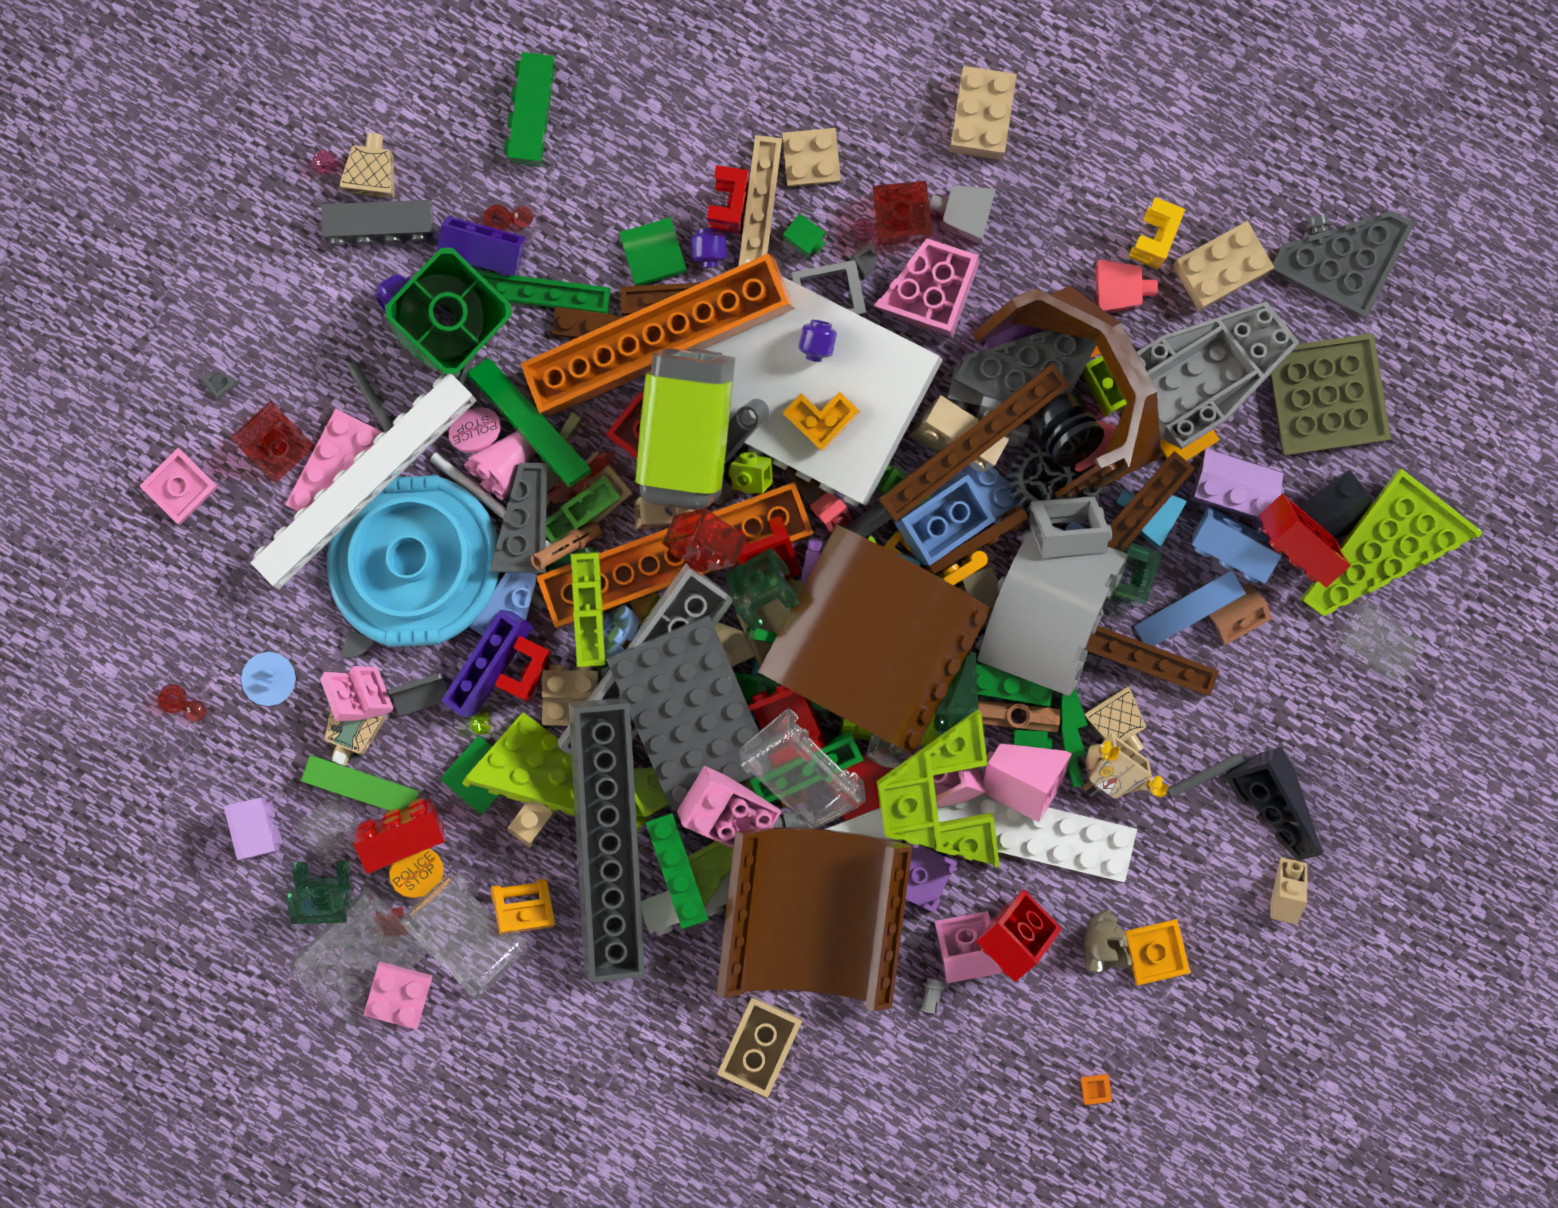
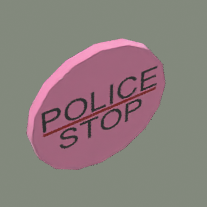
(475, 430)

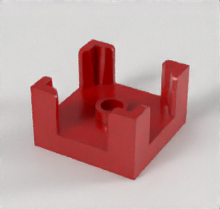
(736, 183)
(778, 541)
(531, 673)

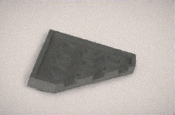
(1346, 262)
(1010, 365)

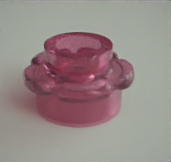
(323, 158)

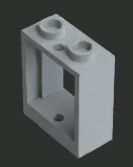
(851, 276)
(1071, 541)

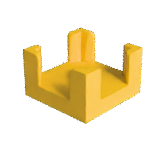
(1167, 218)

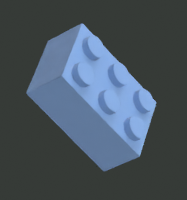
(944, 519)
(1235, 545)

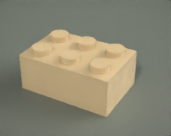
(983, 113)
(1223, 266)
(759, 1046)

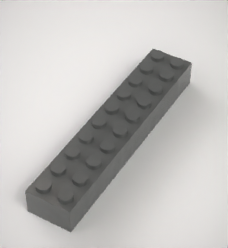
(606, 839)

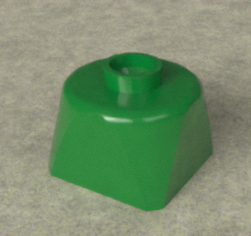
(475, 308)

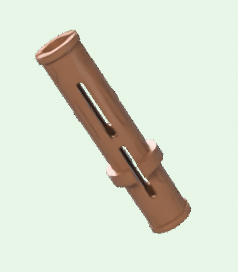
(545, 556)

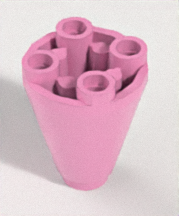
(498, 464)

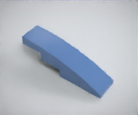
(1190, 609)

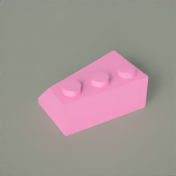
(932, 288)

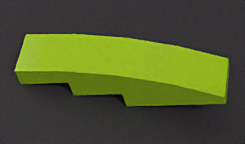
(588, 609)

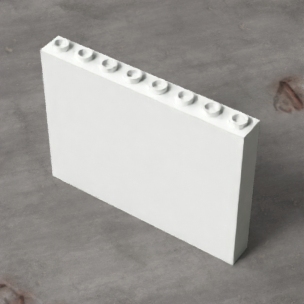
(868, 365)

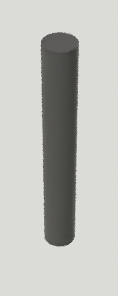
(370, 396)
(1205, 775)

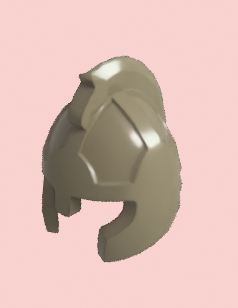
(1105, 944)

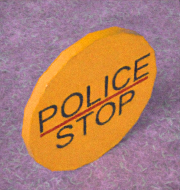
(416, 874)

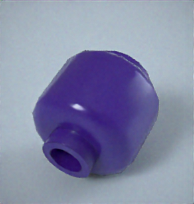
(708, 247)
(389, 288)
(817, 340)

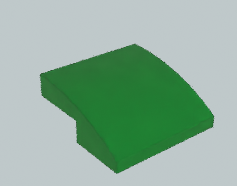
(653, 252)
(474, 796)

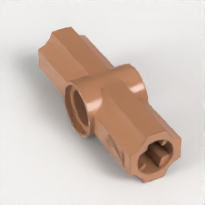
(1035, 717)

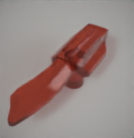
(562, 493)

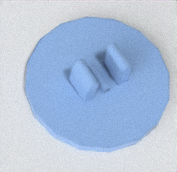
(268, 678)

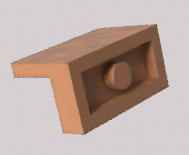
(1241, 615)

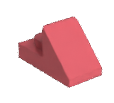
(831, 512)

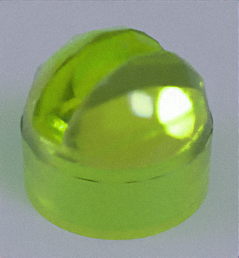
(478, 723)

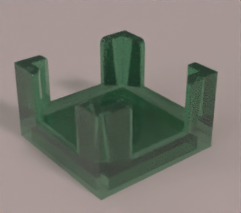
(1141, 579)
(759, 583)
(320, 898)

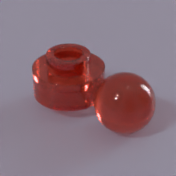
(521, 216)
(194, 710)

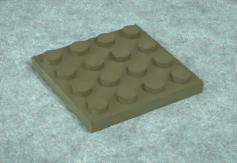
(1330, 396)

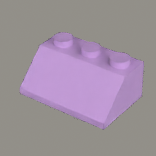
(1235, 485)

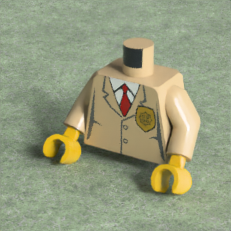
(1119, 770)

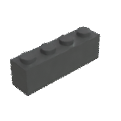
(377, 221)

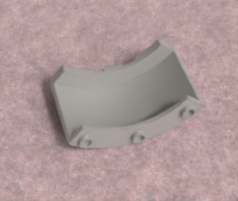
(1049, 613)

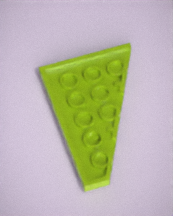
(1395, 535)
(530, 768)

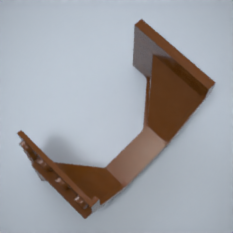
(1069, 312)

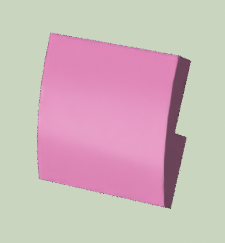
(356, 694)

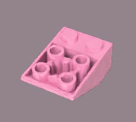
(721, 806)

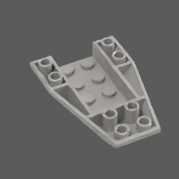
(1213, 369)

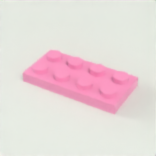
(334, 452)

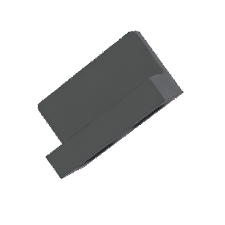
(419, 694)

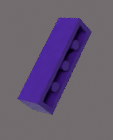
(486, 663)

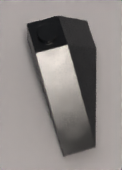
(1338, 505)
(1274, 790)

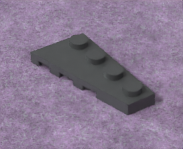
(524, 522)

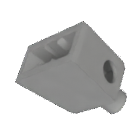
(965, 210)

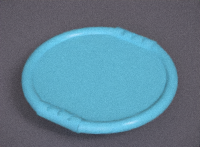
(414, 563)

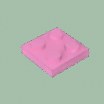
(178, 486)
(398, 995)

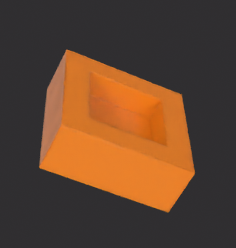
(1096, 1089)

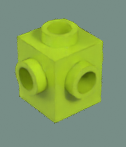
(751, 473)

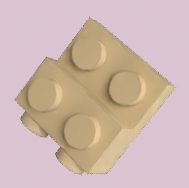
(563, 687)

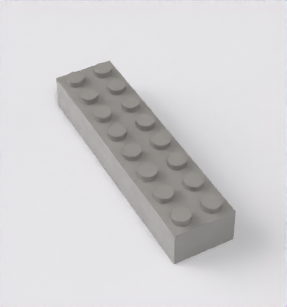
(684, 601)

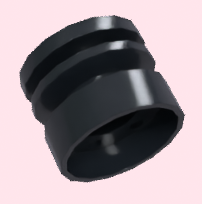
(1067, 430)

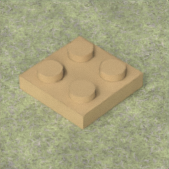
(811, 157)

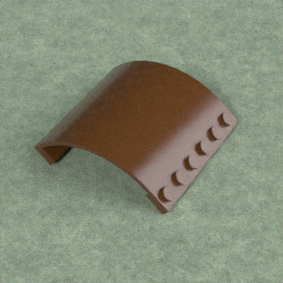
(875, 639)
(814, 914)

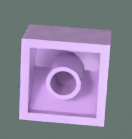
(252, 828)

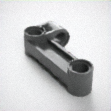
(740, 428)

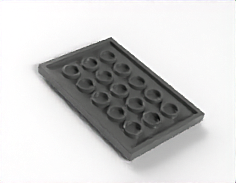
(685, 706)

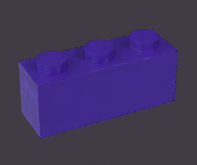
(483, 245)

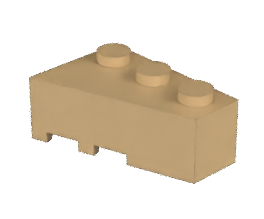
(943, 423)

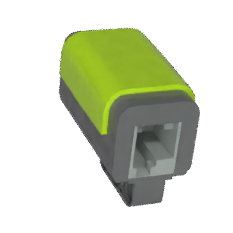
(684, 428)

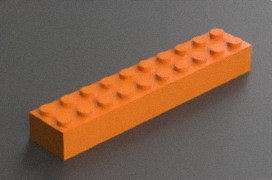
(682, 322)
(649, 566)

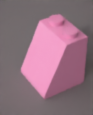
(1025, 777)

